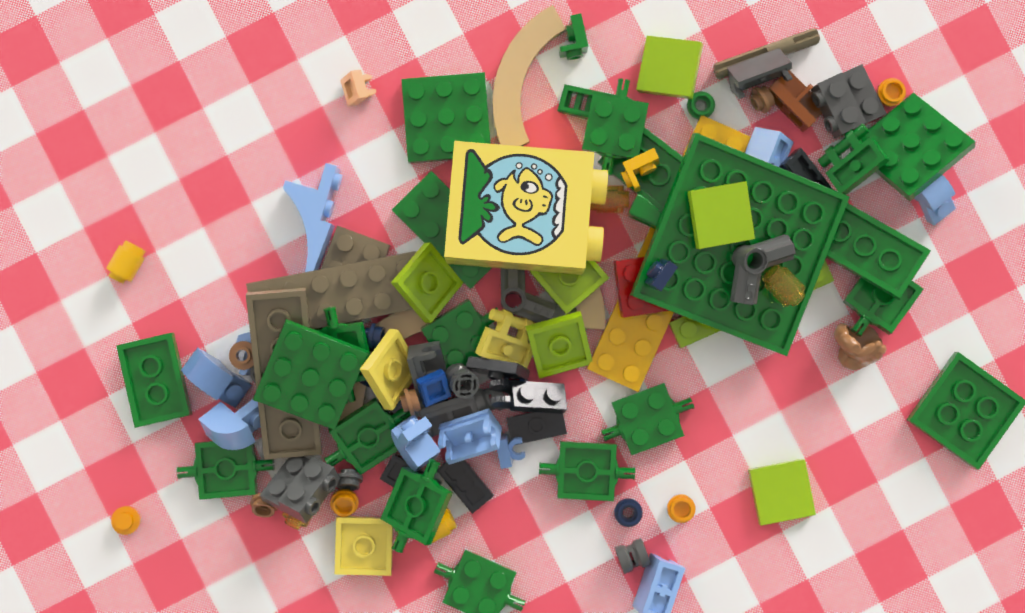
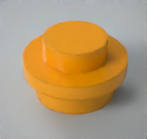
(891, 92)
(344, 502)
(681, 508)
(125, 520)

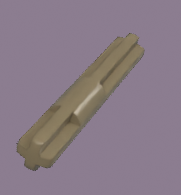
(787, 46)

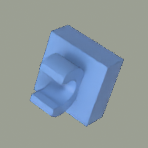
(506, 453)

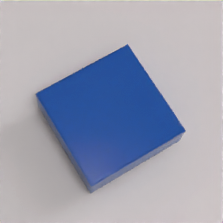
(433, 388)

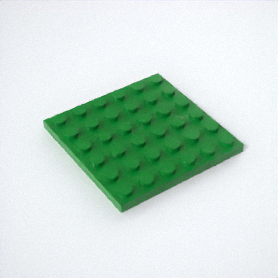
(704, 277)

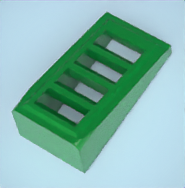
(566, 97)
(644, 211)

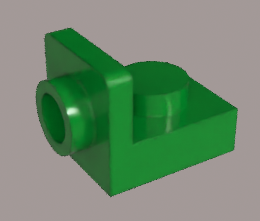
(575, 33)

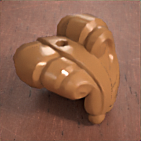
(858, 351)

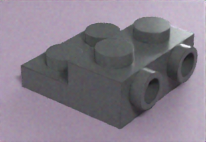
(847, 101)
(301, 487)

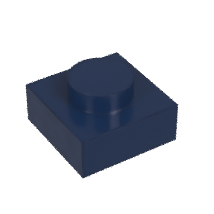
(660, 274)

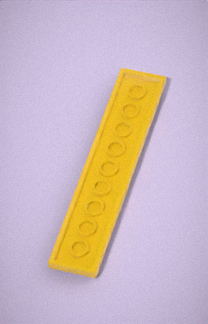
(632, 342)

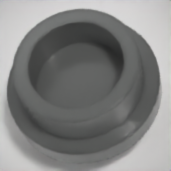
(349, 479)

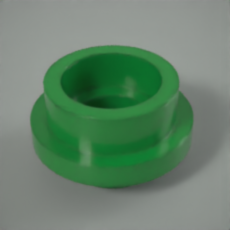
(703, 97)

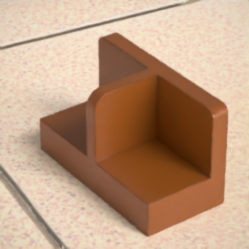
(795, 101)

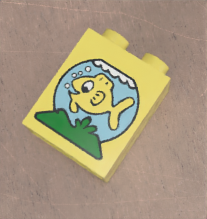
(523, 208)

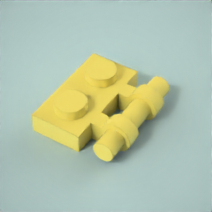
(501, 346)

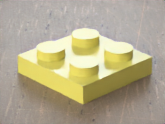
(388, 369)
(363, 546)

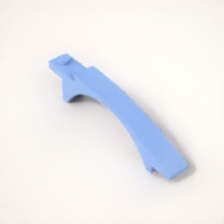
(314, 208)

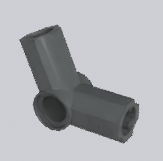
(765, 254)
(531, 306)

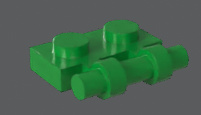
(858, 164)

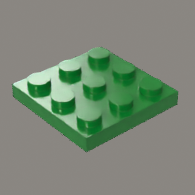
(444, 112)
(918, 145)
(310, 374)
(966, 410)

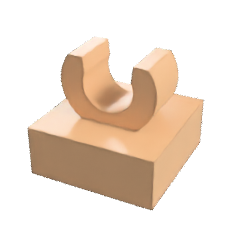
(355, 88)

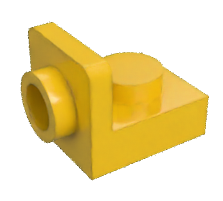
(643, 164)

